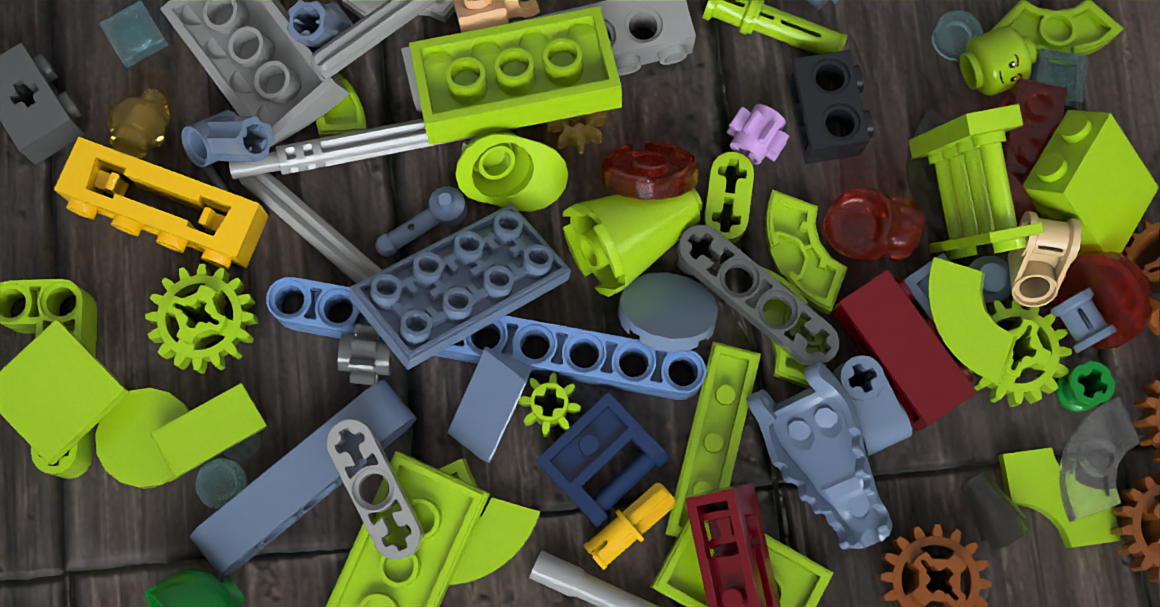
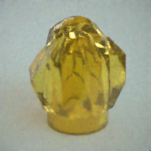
(139, 123)

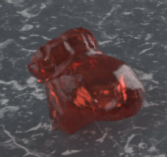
(872, 225)

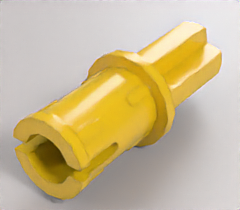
(630, 525)

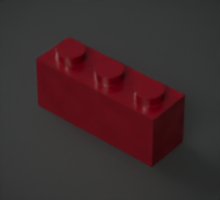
(907, 347)

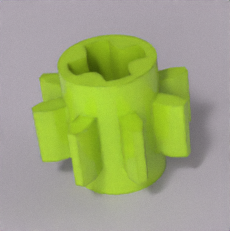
(539, 395)

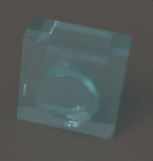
(133, 34)
(1063, 70)

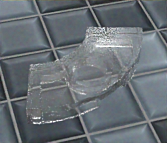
(1092, 460)

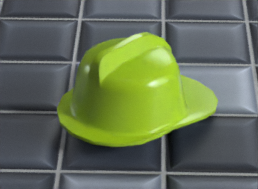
(511, 169)

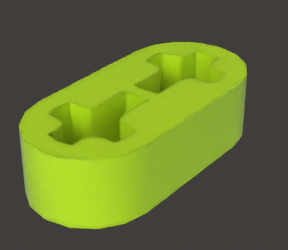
(739, 199)

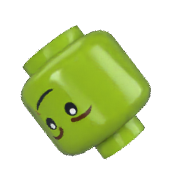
(997, 60)

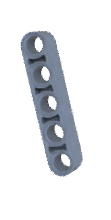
(296, 483)

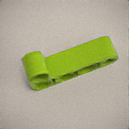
(41, 309)

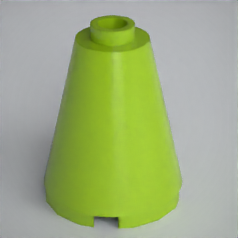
(626, 235)

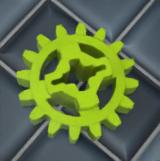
(193, 336)
(1035, 358)

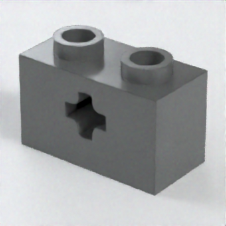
(37, 127)

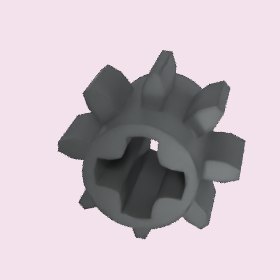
(364, 355)

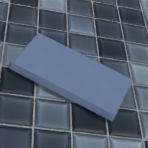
(458, 285)

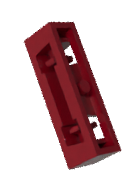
(741, 565)

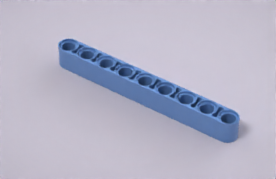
(514, 332)

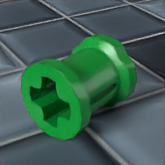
(1097, 379)

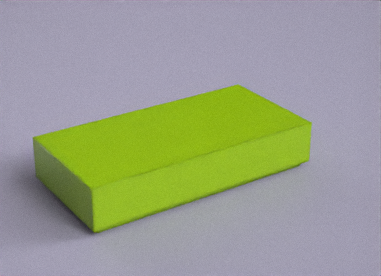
(208, 430)

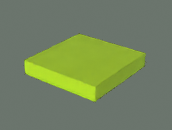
(56, 392)

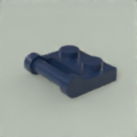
(590, 446)

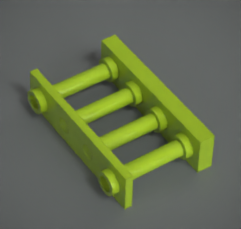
(975, 182)

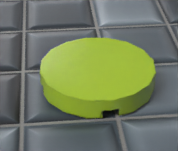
(125, 437)

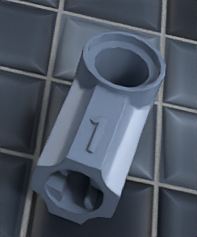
(316, 23)
(227, 139)

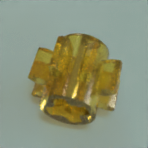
(579, 134)

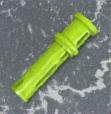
(775, 23)

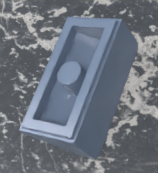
(489, 403)

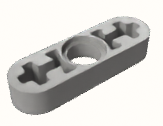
(369, 448)

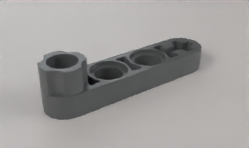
(762, 289)

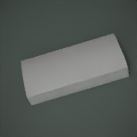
(256, 61)

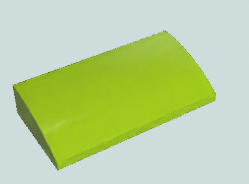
(515, 75)

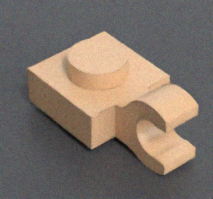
(490, 13)

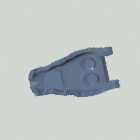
(822, 451)

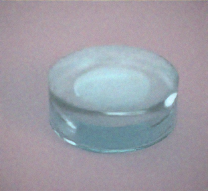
(954, 32)

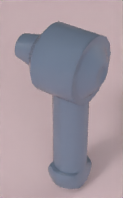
(445, 208)

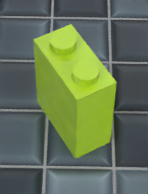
(1093, 177)

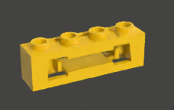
(89, 176)

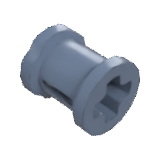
(1081, 334)

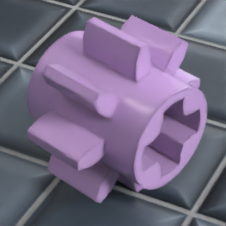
(758, 133)

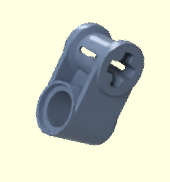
(878, 410)

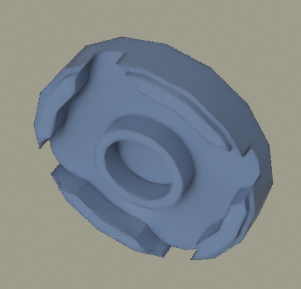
(668, 311)

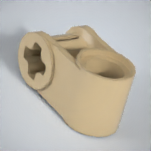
(1042, 265)

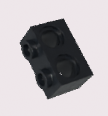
(816, 106)

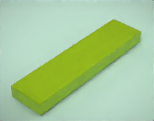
(715, 427)

